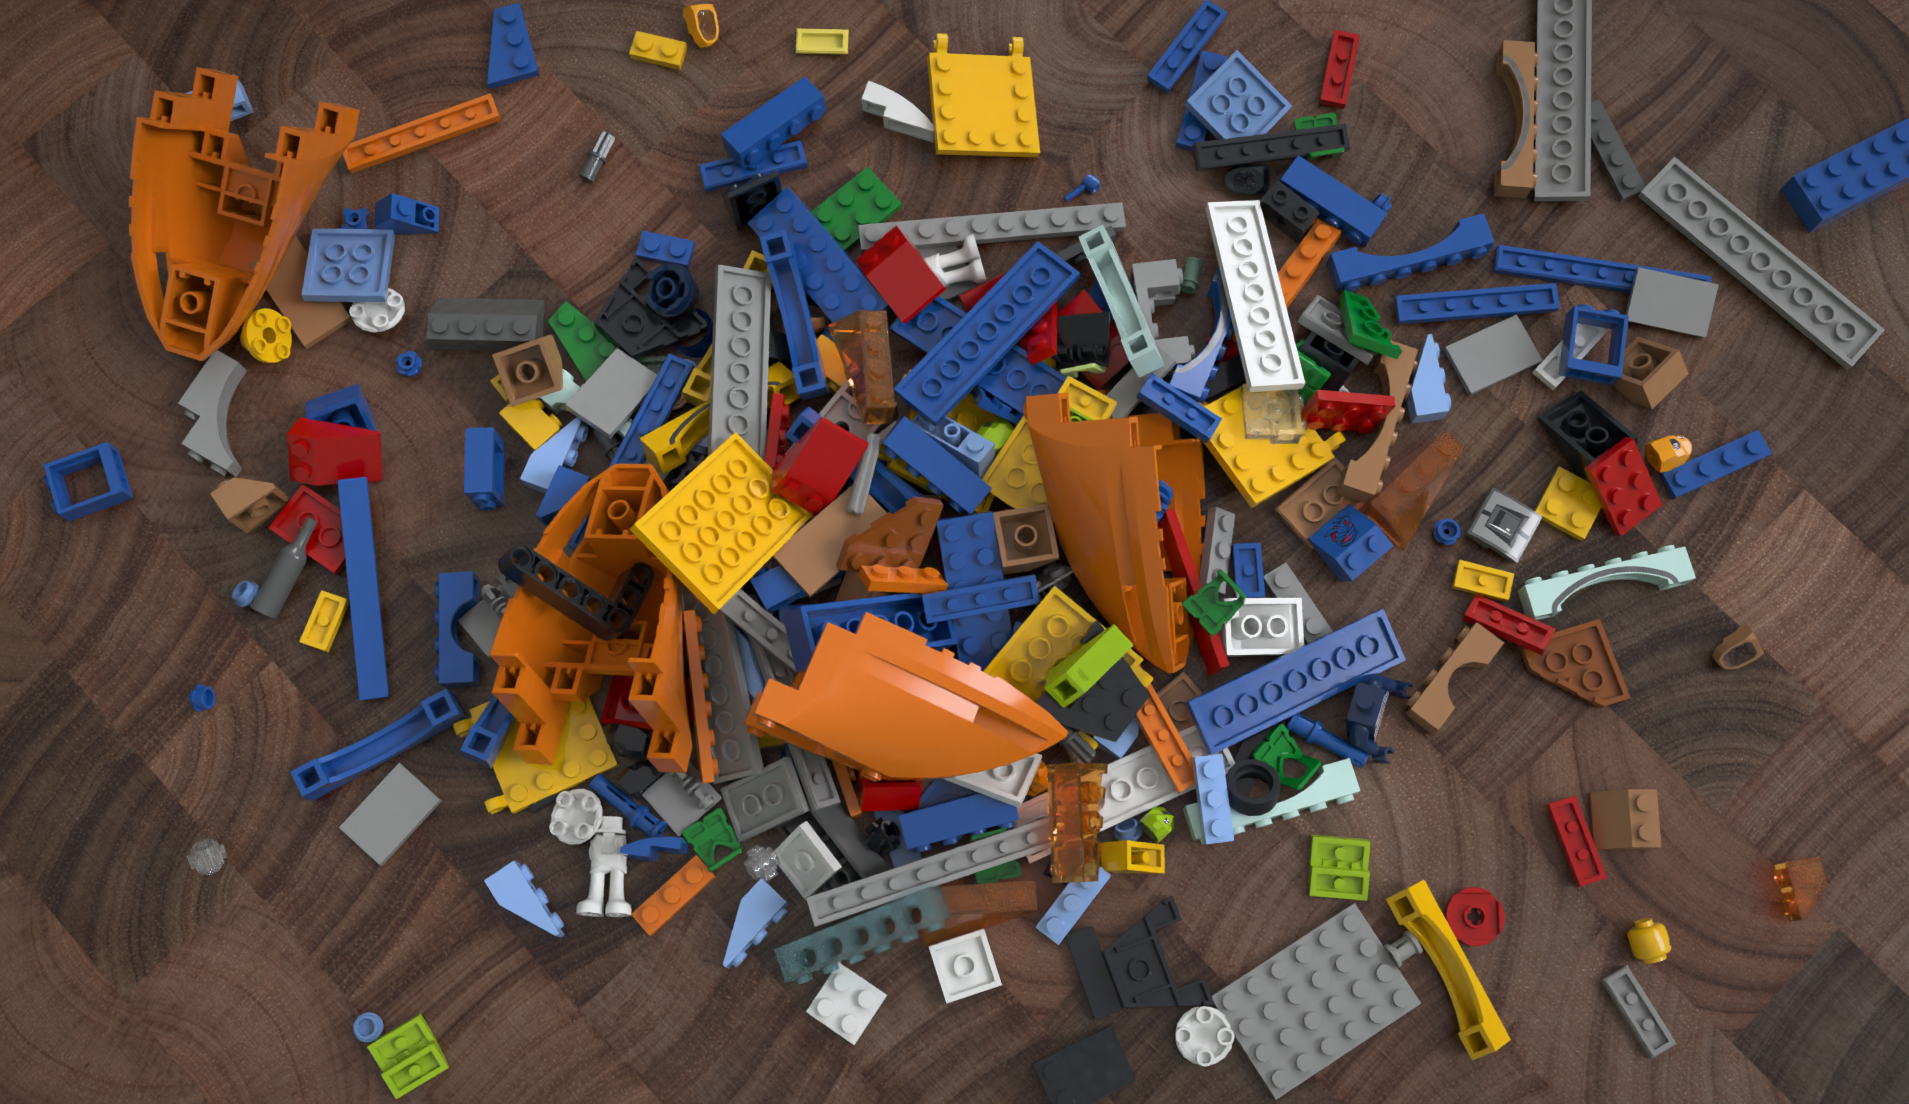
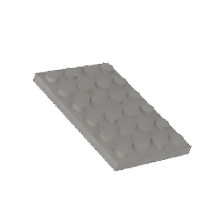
(1315, 1001)

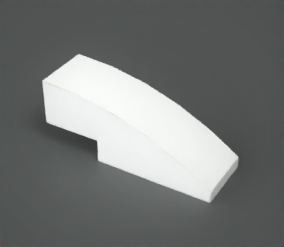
(896, 112)

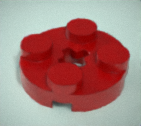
(1486, 905)

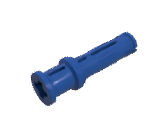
(1315, 733)
(638, 815)

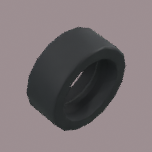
(1256, 769)

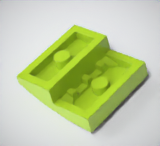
(1339, 867)
(408, 1056)

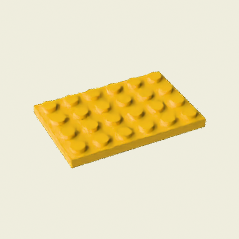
(720, 523)

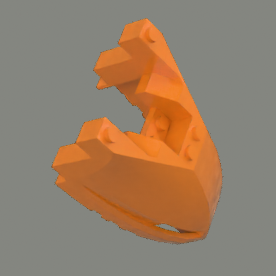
(217, 212)
(1104, 513)
(554, 660)
(900, 708)

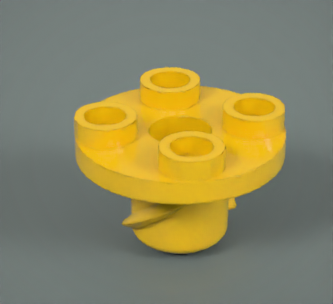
(267, 335)

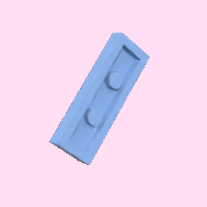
(1212, 799)
(1070, 906)

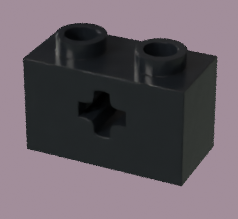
(1288, 212)

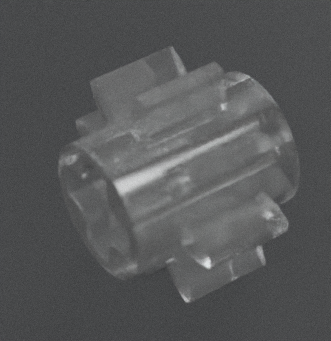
(207, 856)
(761, 863)

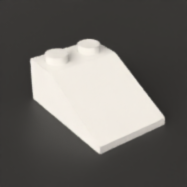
(1263, 627)

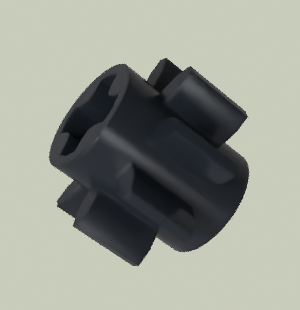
(883, 836)

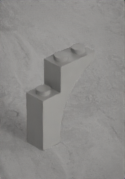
(208, 406)

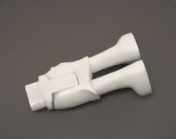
(967, 254)
(606, 859)

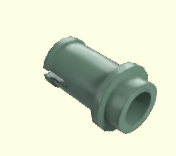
(1191, 275)

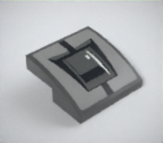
(1503, 525)

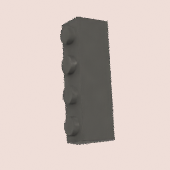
(484, 323)
(843, 841)

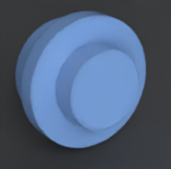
(245, 593)
(1128, 830)
(368, 1027)

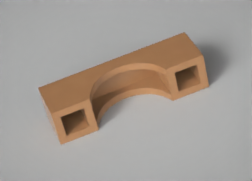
(1432, 705)

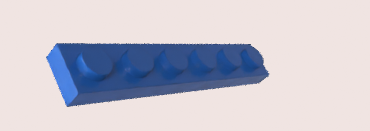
(1476, 303)

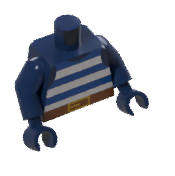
(1367, 713)

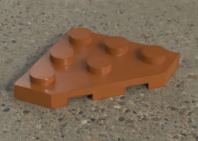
(893, 538)
(1580, 663)

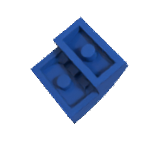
(649, 848)

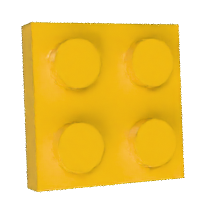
(1569, 504)

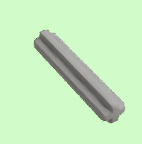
(864, 475)

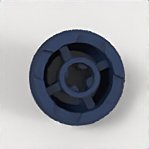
(672, 290)

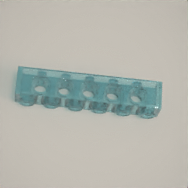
(793, 955)

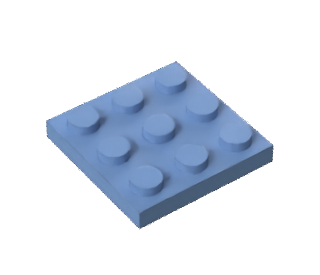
(1237, 101)
(348, 265)

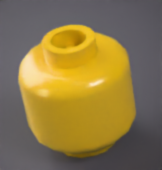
(1649, 941)

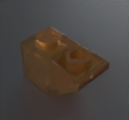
(1801, 886)

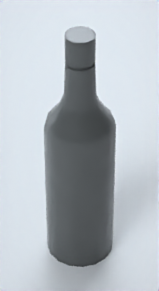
(283, 573)

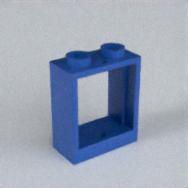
(1590, 370)
(484, 468)
(115, 473)

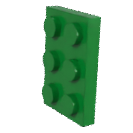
(856, 203)

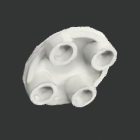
(378, 315)
(576, 816)
(1204, 1035)

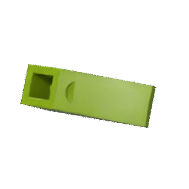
(1086, 666)

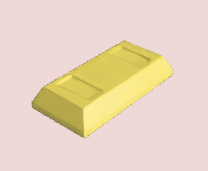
(822, 41)

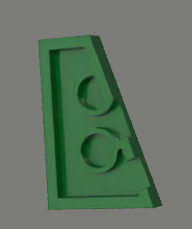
(1363, 326)
(581, 339)

